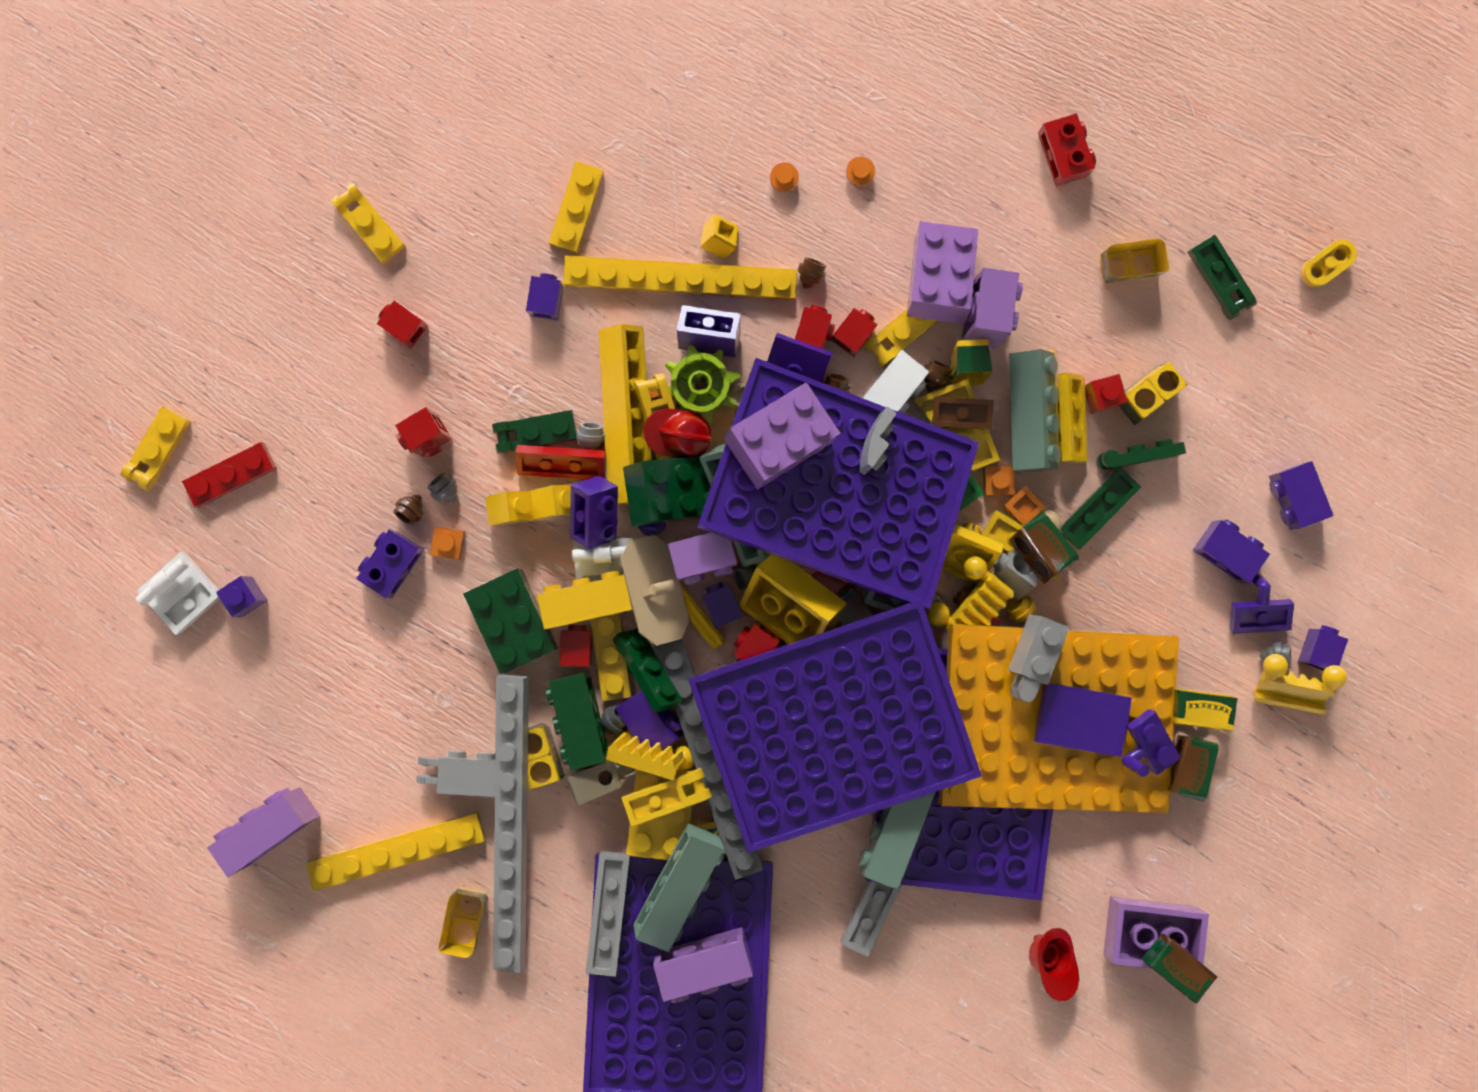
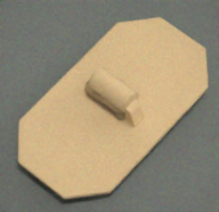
(654, 590)

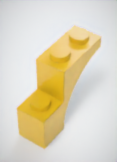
(531, 505)

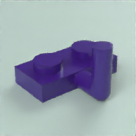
(1263, 614)
(1152, 745)

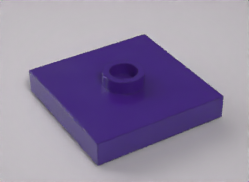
(799, 357)

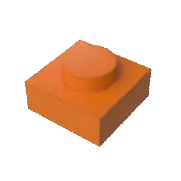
(999, 481)
(1024, 506)
(447, 543)

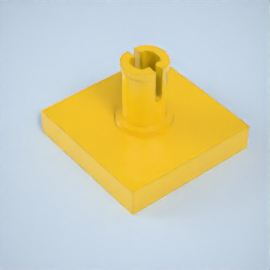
(969, 543)

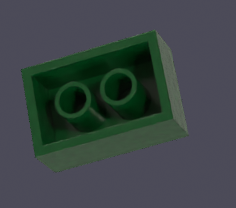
(666, 490)
(510, 621)
(577, 720)

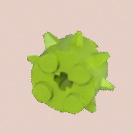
(696, 368)

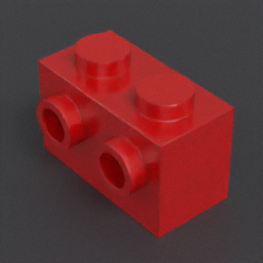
(1067, 149)
(423, 433)
(754, 641)

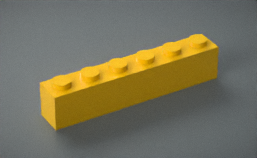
(621, 365)

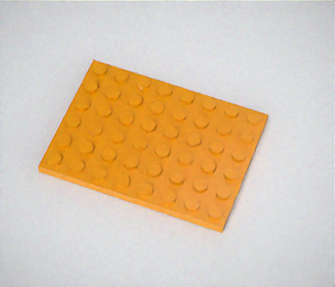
(1003, 729)

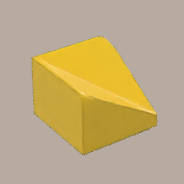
(719, 236)

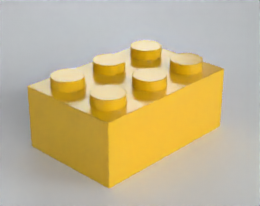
(790, 601)
(660, 835)

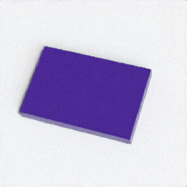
(1082, 719)

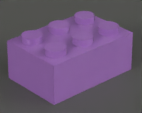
(942, 272)
(993, 306)
(781, 435)
(702, 556)
(262, 830)
(1137, 924)
(703, 965)

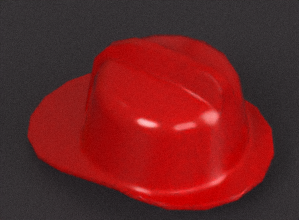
(677, 433)
(1055, 961)

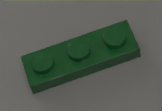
(1099, 508)
(647, 670)

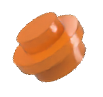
(860, 171)
(784, 177)

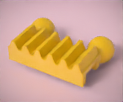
(980, 605)
(1295, 692)
(629, 752)

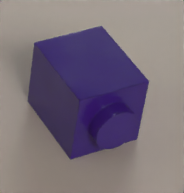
(545, 297)
(241, 596)
(721, 604)
(1323, 648)

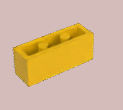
(584, 600)

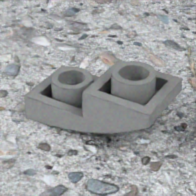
(875, 445)

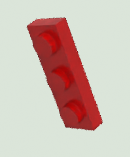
(560, 462)
(229, 475)

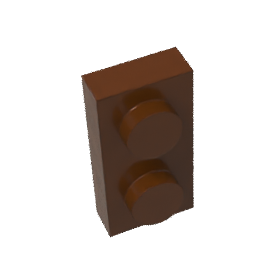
(963, 413)

